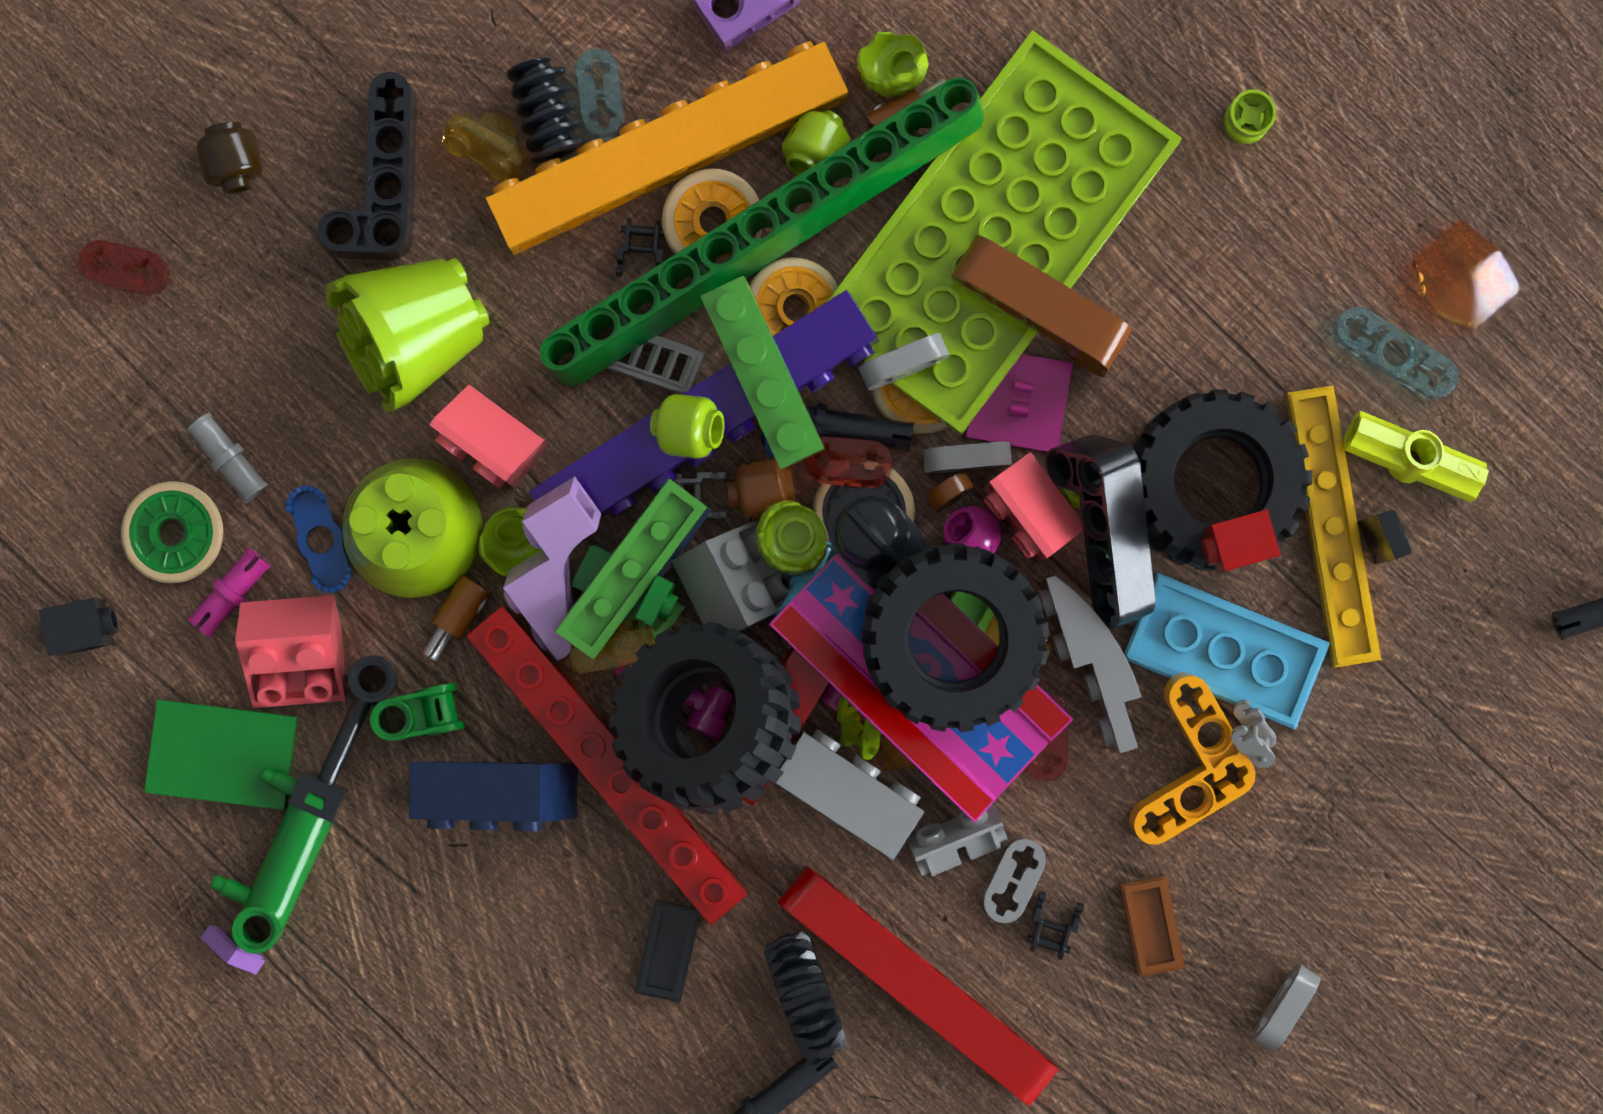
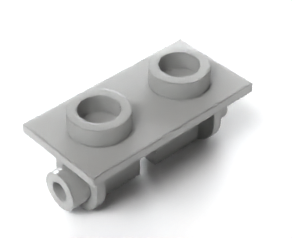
(936, 843)

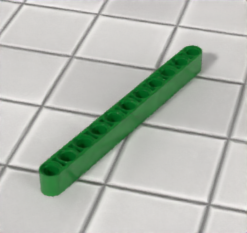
(773, 212)

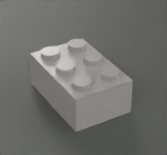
(851, 793)

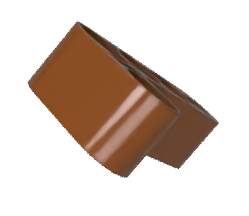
(1043, 304)

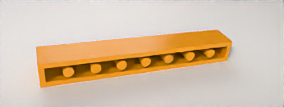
(666, 148)

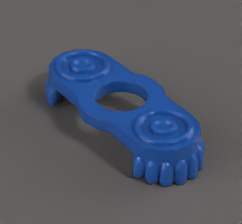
(311, 510)

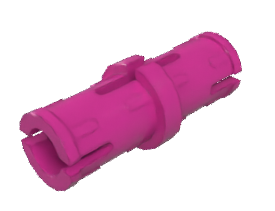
(229, 592)

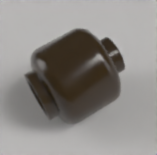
(229, 157)

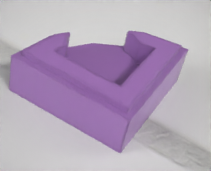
(227, 949)

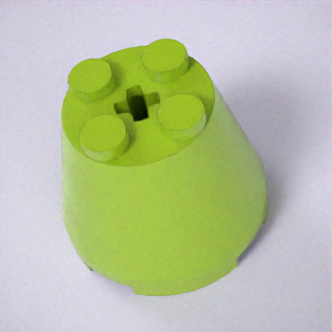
(406, 325)
(443, 526)

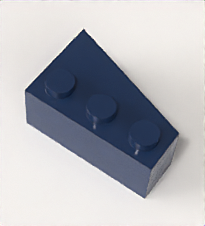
(492, 793)

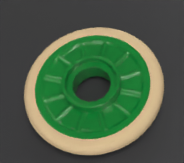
(201, 532)

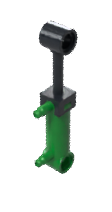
(306, 823)

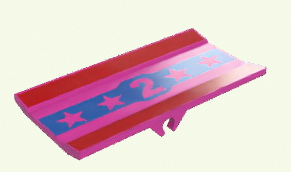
(946, 644)

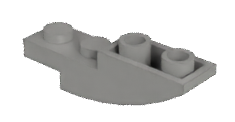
(1088, 641)

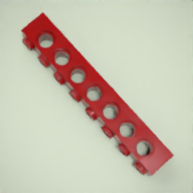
(589, 746)

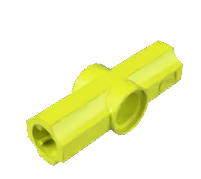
(1439, 466)

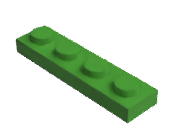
(762, 372)
(630, 568)

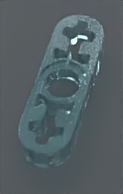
(1414, 347)

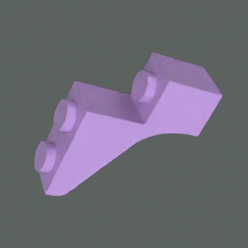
(542, 583)

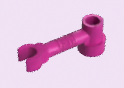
(707, 711)

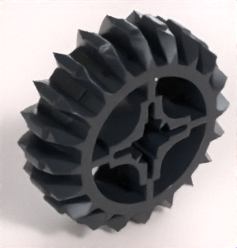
(805, 996)

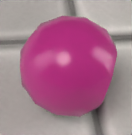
(973, 528)

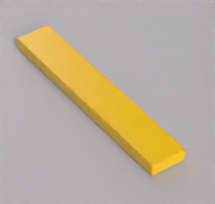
(1334, 529)

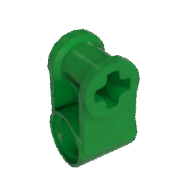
(420, 713)

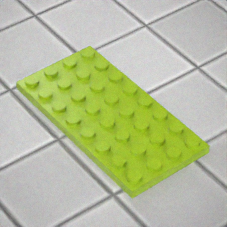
(1038, 177)

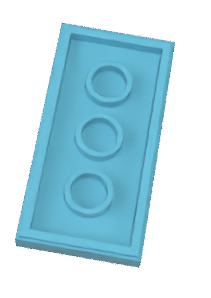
(1229, 649)

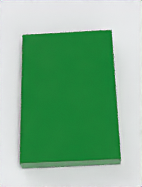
(219, 753)

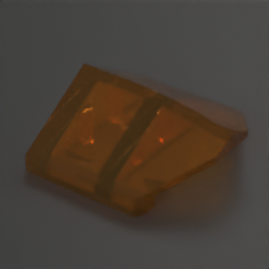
(1464, 276)

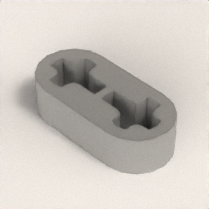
(904, 361)
(967, 457)
(1024, 885)
(1286, 1007)

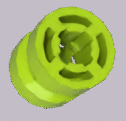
(1256, 110)

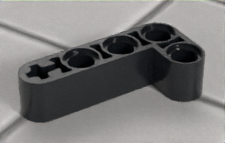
(380, 168)
(1113, 524)

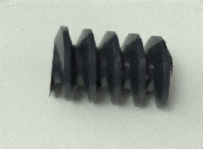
(544, 109)

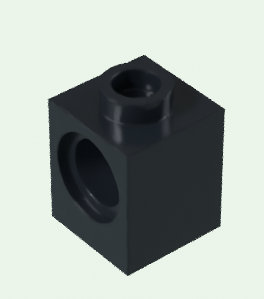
(78, 626)

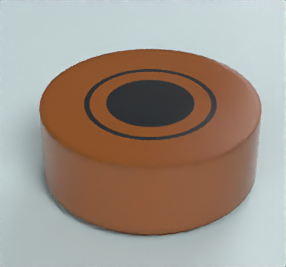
(950, 491)

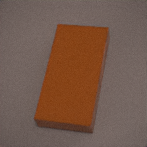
(1151, 925)

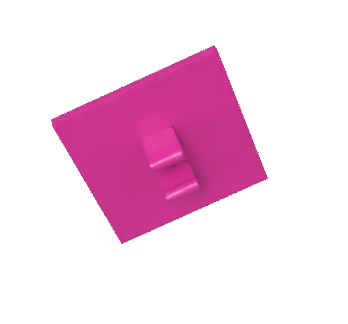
(1026, 405)

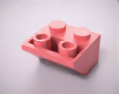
(488, 434)
(1032, 508)
(291, 651)

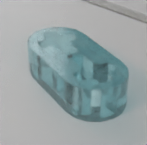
(589, 95)

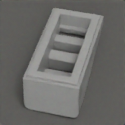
(689, 374)

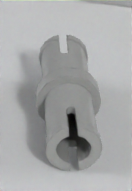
(227, 458)

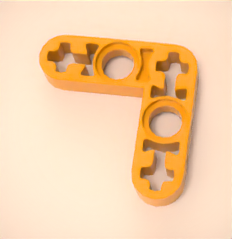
(1212, 761)

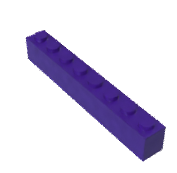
(633, 458)

